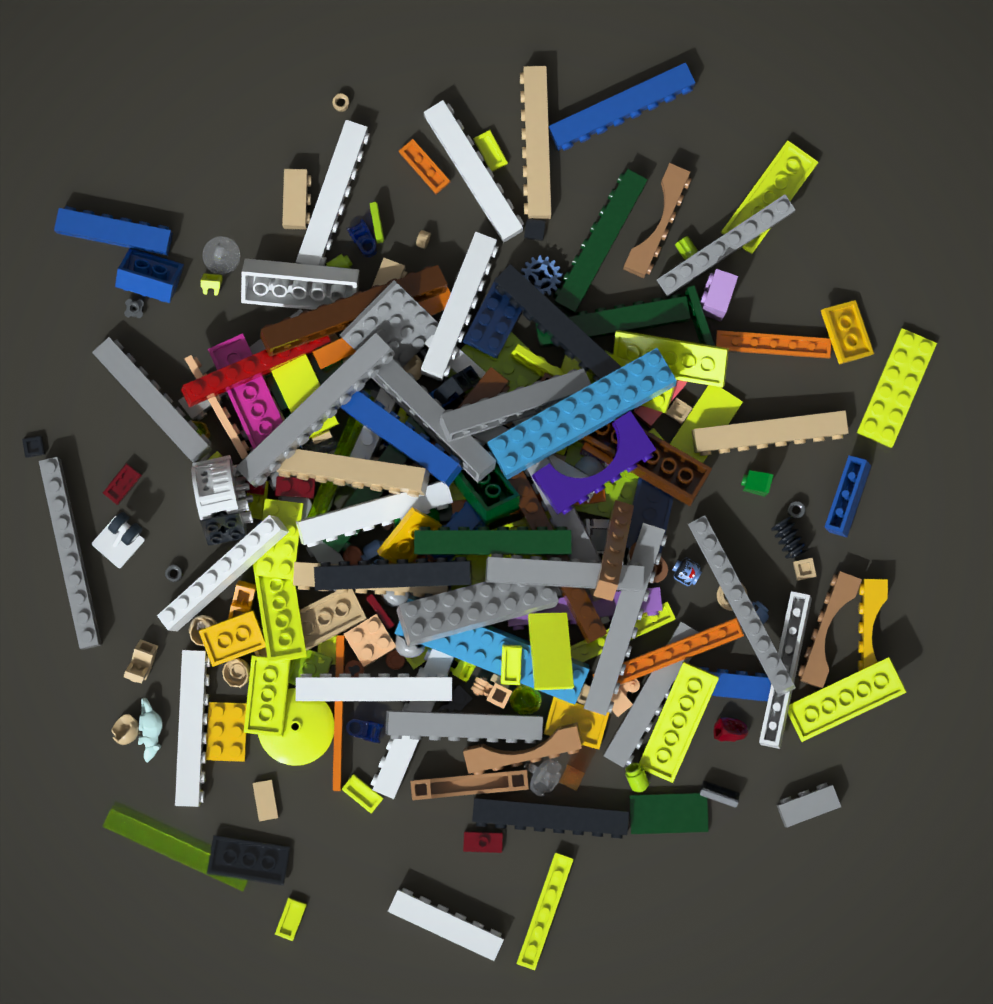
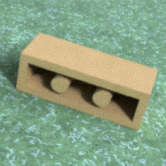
(296, 198)

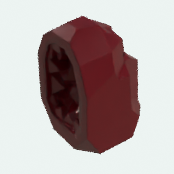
(730, 729)

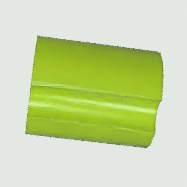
(686, 248)

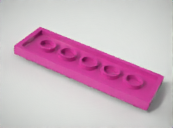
(251, 400)

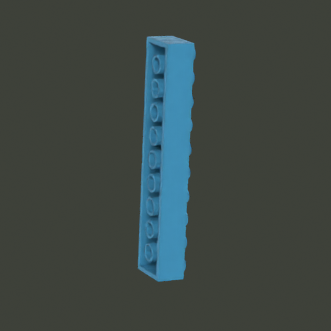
(582, 413)
(484, 649)

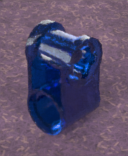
(361, 235)
(366, 730)

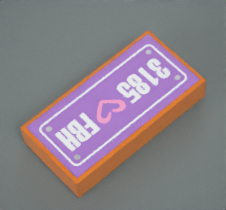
(589, 450)

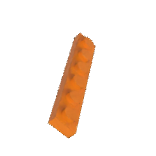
(774, 344)

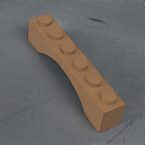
(672, 184)
(614, 550)
(816, 668)
(483, 757)
(469, 785)

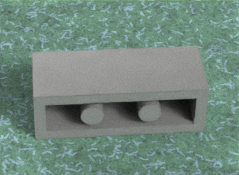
(808, 804)

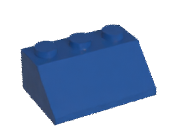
(149, 275)

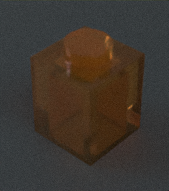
(571, 777)

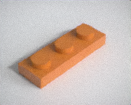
(424, 166)

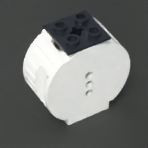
(221, 500)

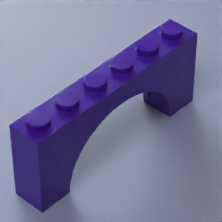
(565, 491)

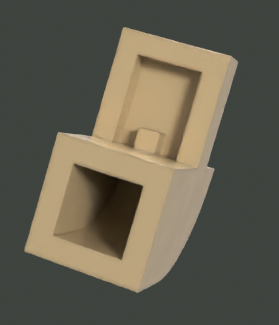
(141, 661)

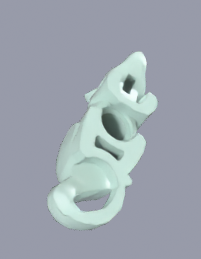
(151, 725)

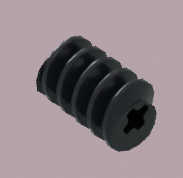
(788, 538)

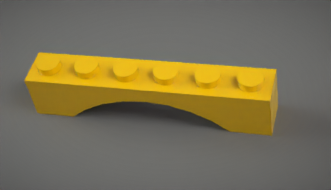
(874, 595)

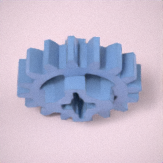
(549, 279)

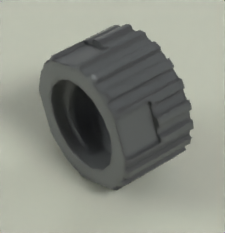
(802, 509)
(180, 573)

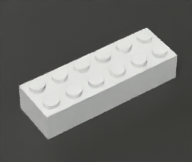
(295, 284)

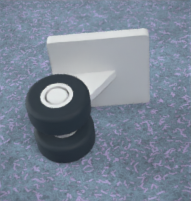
(119, 540)

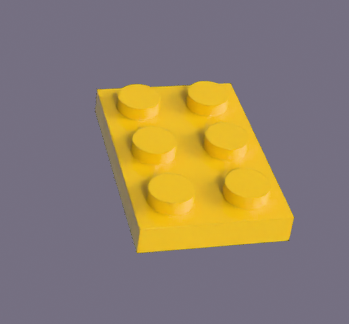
(847, 332)
(401, 540)
(232, 638)
(590, 724)
(226, 732)

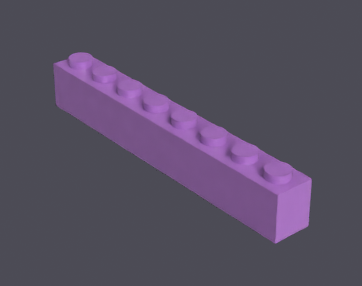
(603, 607)

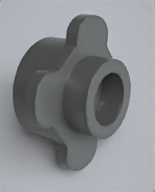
(134, 313)

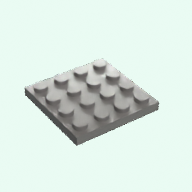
(397, 320)

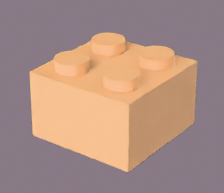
(370, 640)

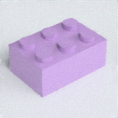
(718, 294)

